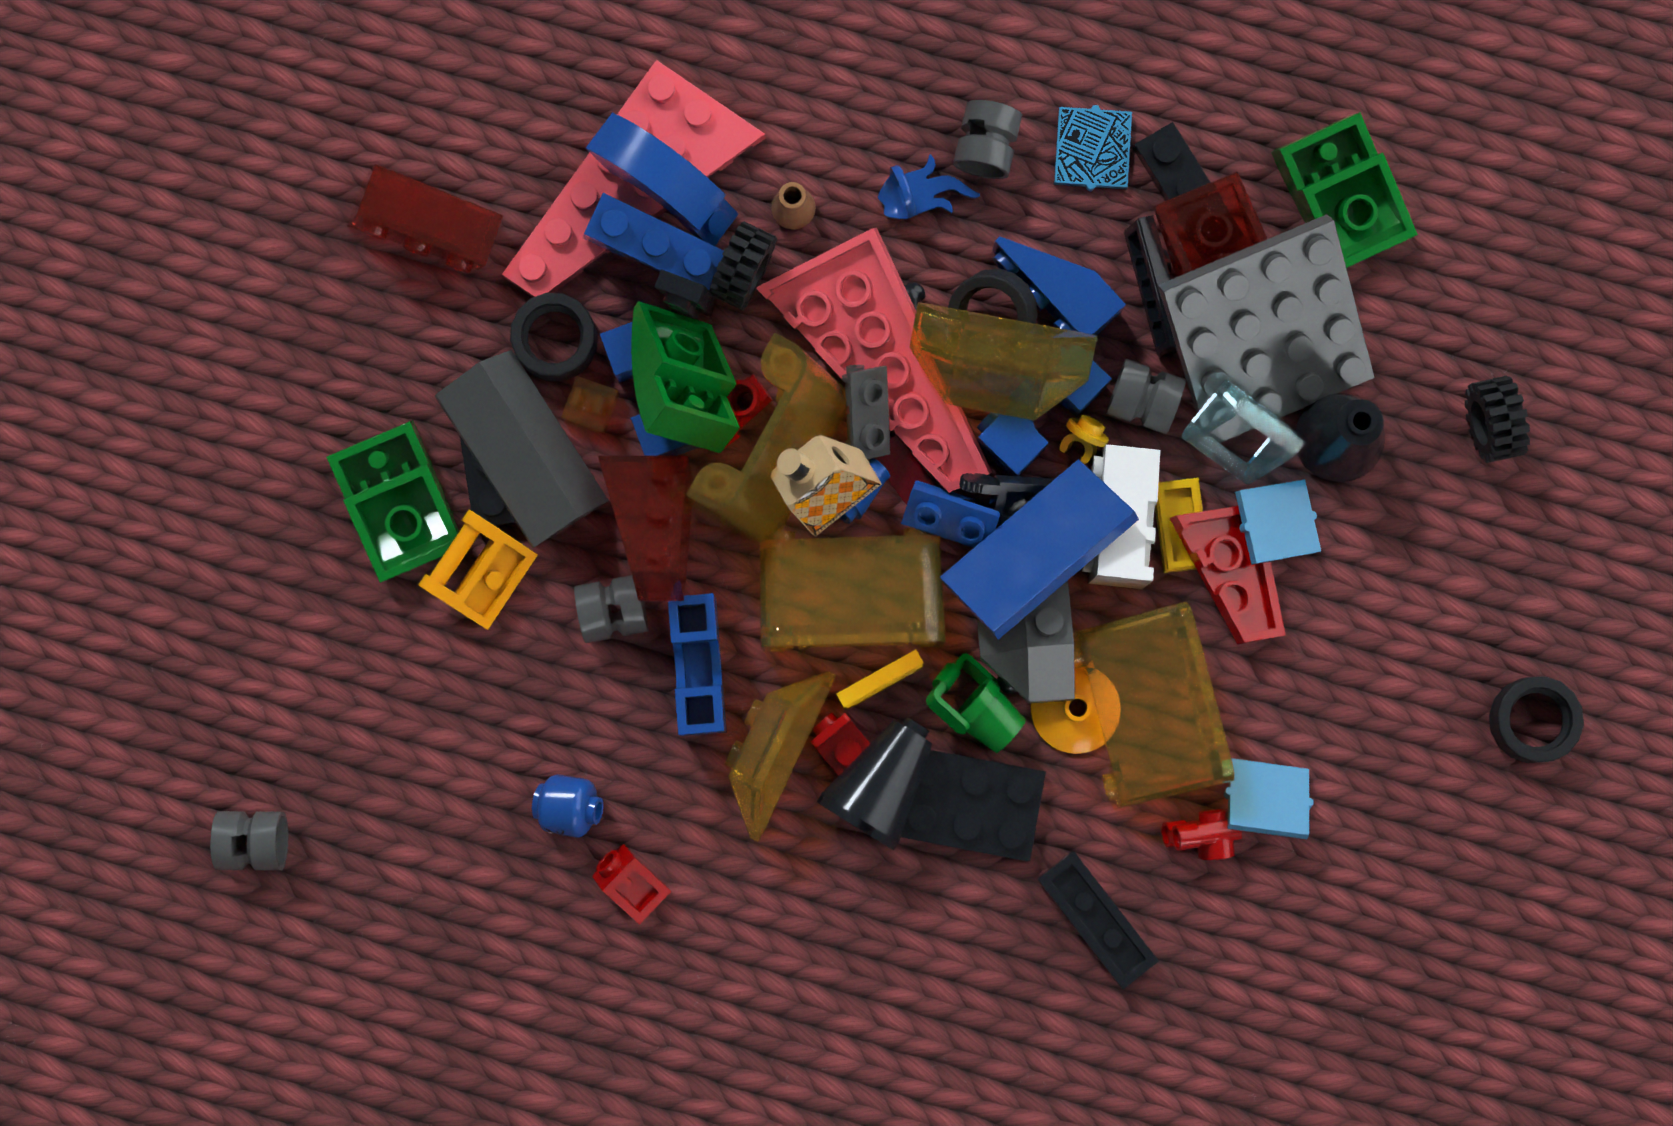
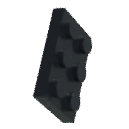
(976, 805)

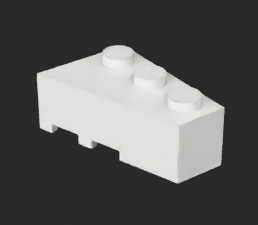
(1135, 479)

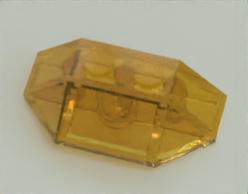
(999, 361)
(773, 747)

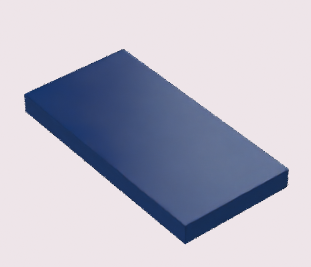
(1039, 548)

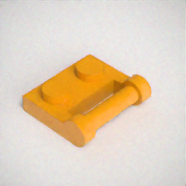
(491, 576)

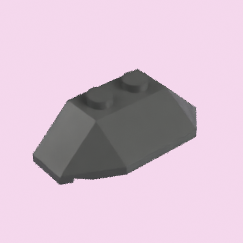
(1036, 652)

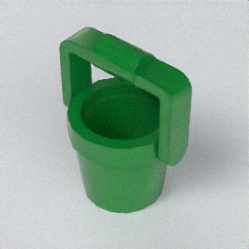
(984, 714)

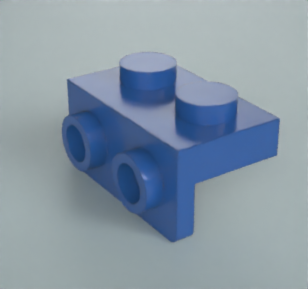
(948, 515)

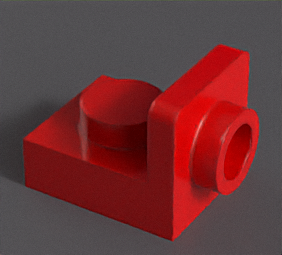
(838, 741)
(630, 883)

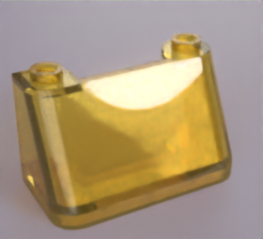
(807, 407)
(851, 591)
(1154, 705)

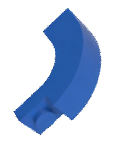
(664, 176)

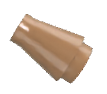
(793, 215)

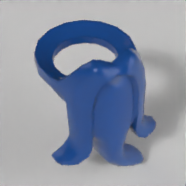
(914, 194)

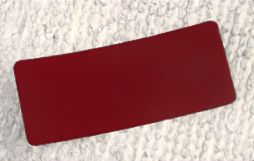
(903, 468)

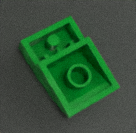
(1346, 178)
(681, 379)
(395, 500)

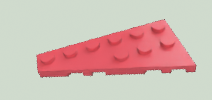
(676, 115)
(861, 315)

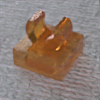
(590, 405)

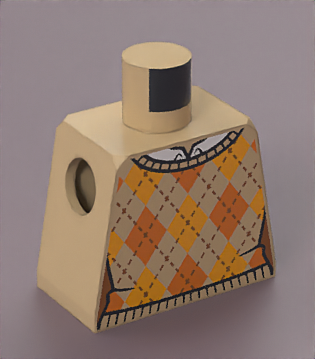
(823, 481)

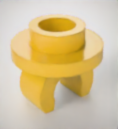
(1088, 432)

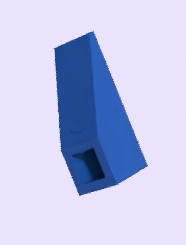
(1068, 291)

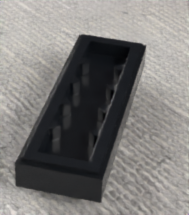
(1151, 268)

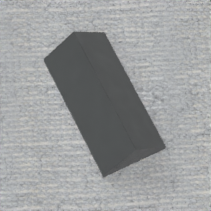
(521, 447)

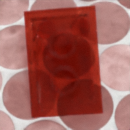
(1208, 224)

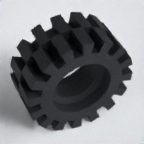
(742, 265)
(1497, 419)

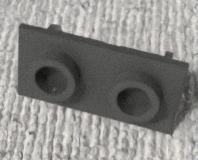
(868, 410)

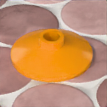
(1065, 730)

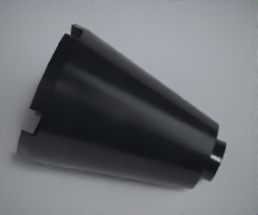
(1341, 437)
(881, 782)

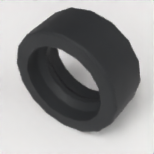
(1004, 281)
(554, 303)
(1571, 718)

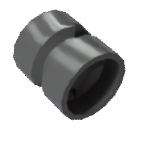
(988, 132)
(1146, 396)
(595, 612)
(265, 845)

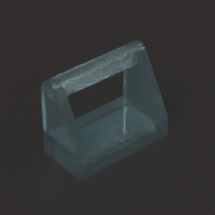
(1225, 404)

